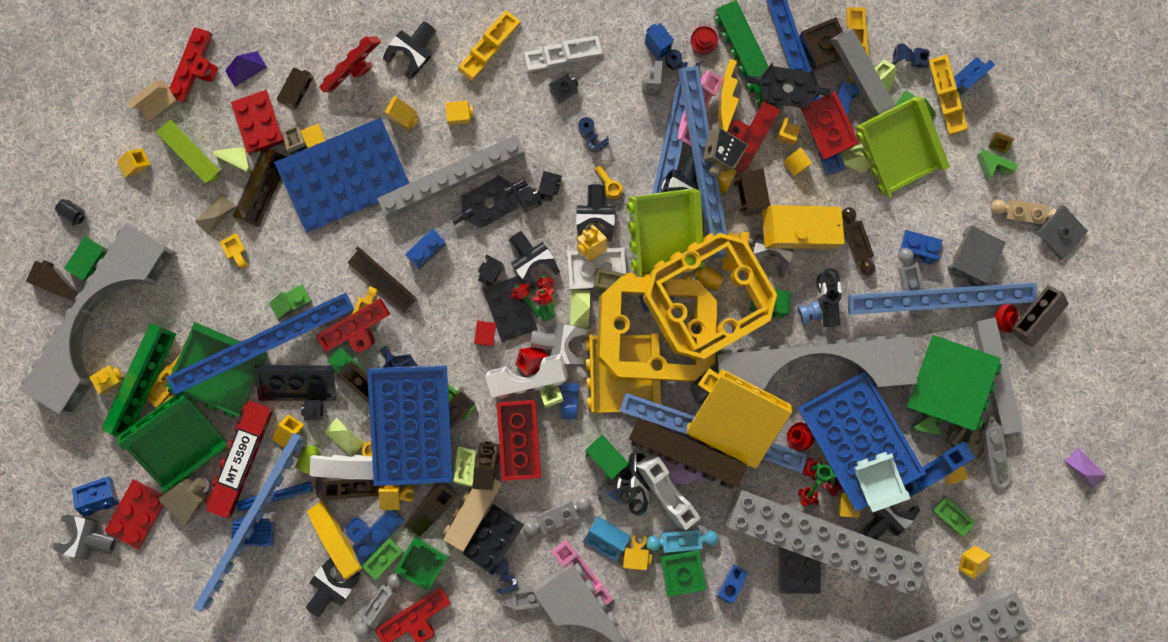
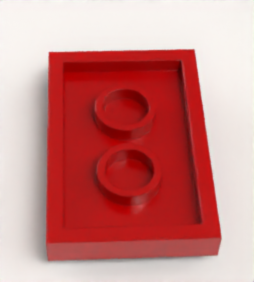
(257, 122)
(829, 126)
(135, 514)

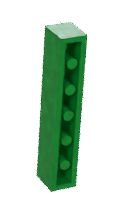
(743, 46)
(138, 380)

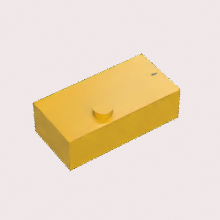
(802, 227)

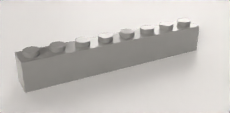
(451, 176)

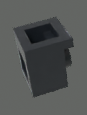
(562, 94)
(549, 186)
(529, 199)
(490, 270)
(313, 410)

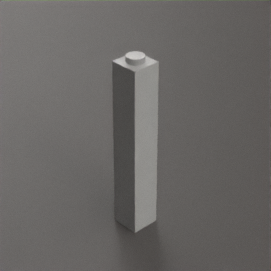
(862, 72)
(1003, 396)

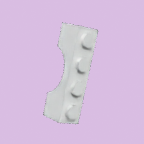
(503, 381)
(675, 504)

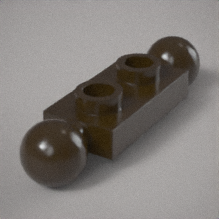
(858, 241)

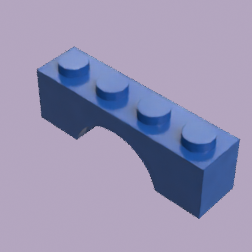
(941, 467)

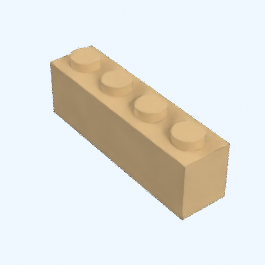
(470, 515)

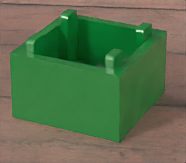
(606, 457)
(422, 563)
(682, 573)

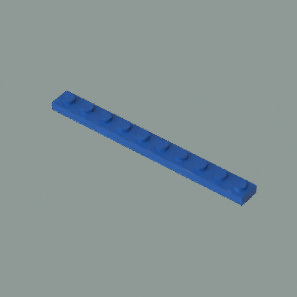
(797, 60)
(259, 343)

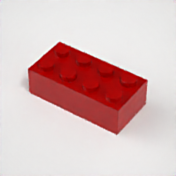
(518, 440)

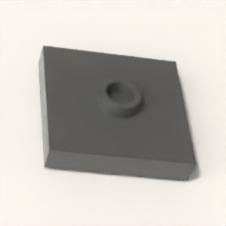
(1062, 232)

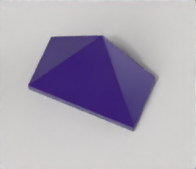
(244, 67)

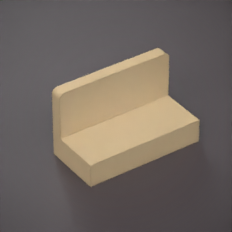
(153, 100)

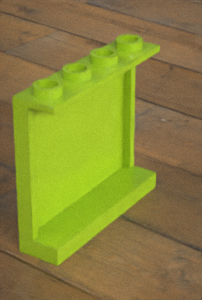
(901, 145)
(663, 226)

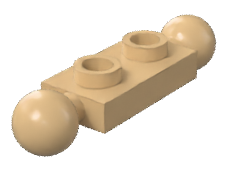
(1022, 211)

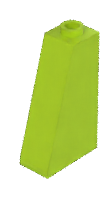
(189, 151)

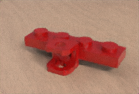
(353, 64)
(193, 65)
(753, 134)
(355, 328)
(415, 618)

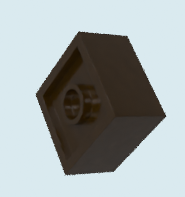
(818, 43)
(752, 192)

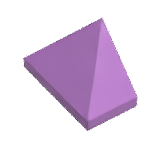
(1085, 468)

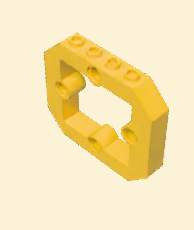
(742, 261)
(609, 337)

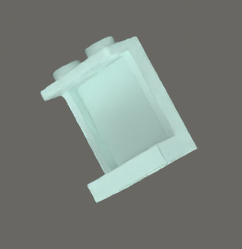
(880, 482)

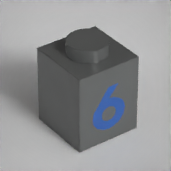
(608, 494)

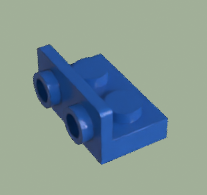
(971, 74)
(922, 246)
(94, 496)

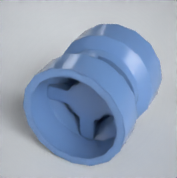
(810, 312)

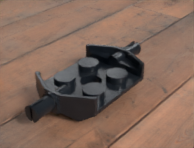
(804, 86)
(473, 202)

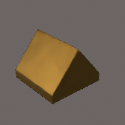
(1000, 142)

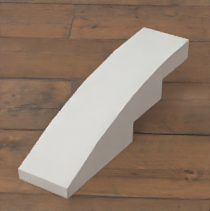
(562, 53)
(342, 467)

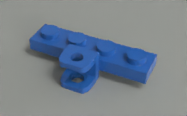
(368, 538)

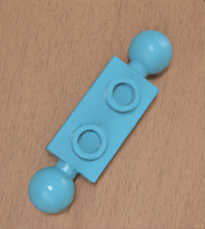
(682, 540)

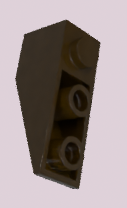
(485, 466)
(431, 508)

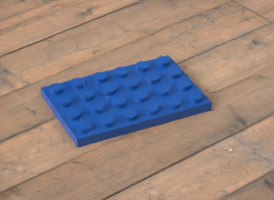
(342, 174)
(410, 425)
(855, 426)

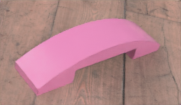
(710, 87)
(566, 553)

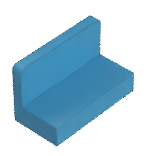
(606, 539)

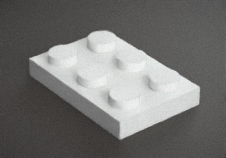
(583, 271)

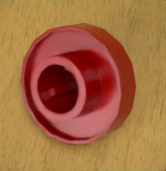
(704, 40)
(1006, 318)
(800, 437)

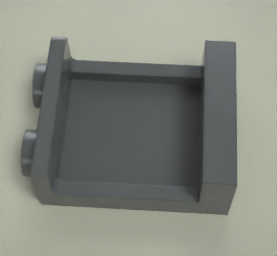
(977, 256)

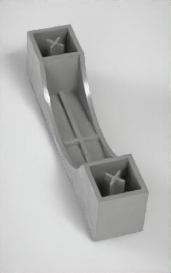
(885, 360)
(60, 373)
(826, 542)
(572, 602)
(985, 619)

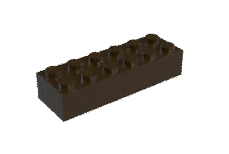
(688, 453)

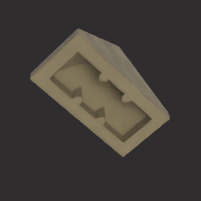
(293, 139)
(215, 213)

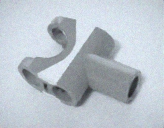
(560, 341)

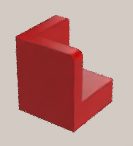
(485, 333)
(530, 359)

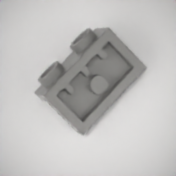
(653, 85)

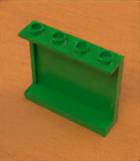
(954, 383)
(226, 390)
(173, 441)

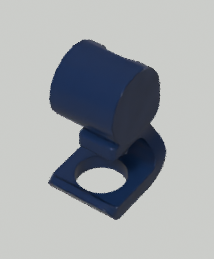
(918, 58)
(674, 60)
(586, 129)
(502, 570)

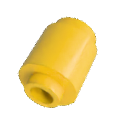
(709, 277)

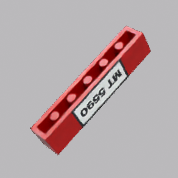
(239, 459)

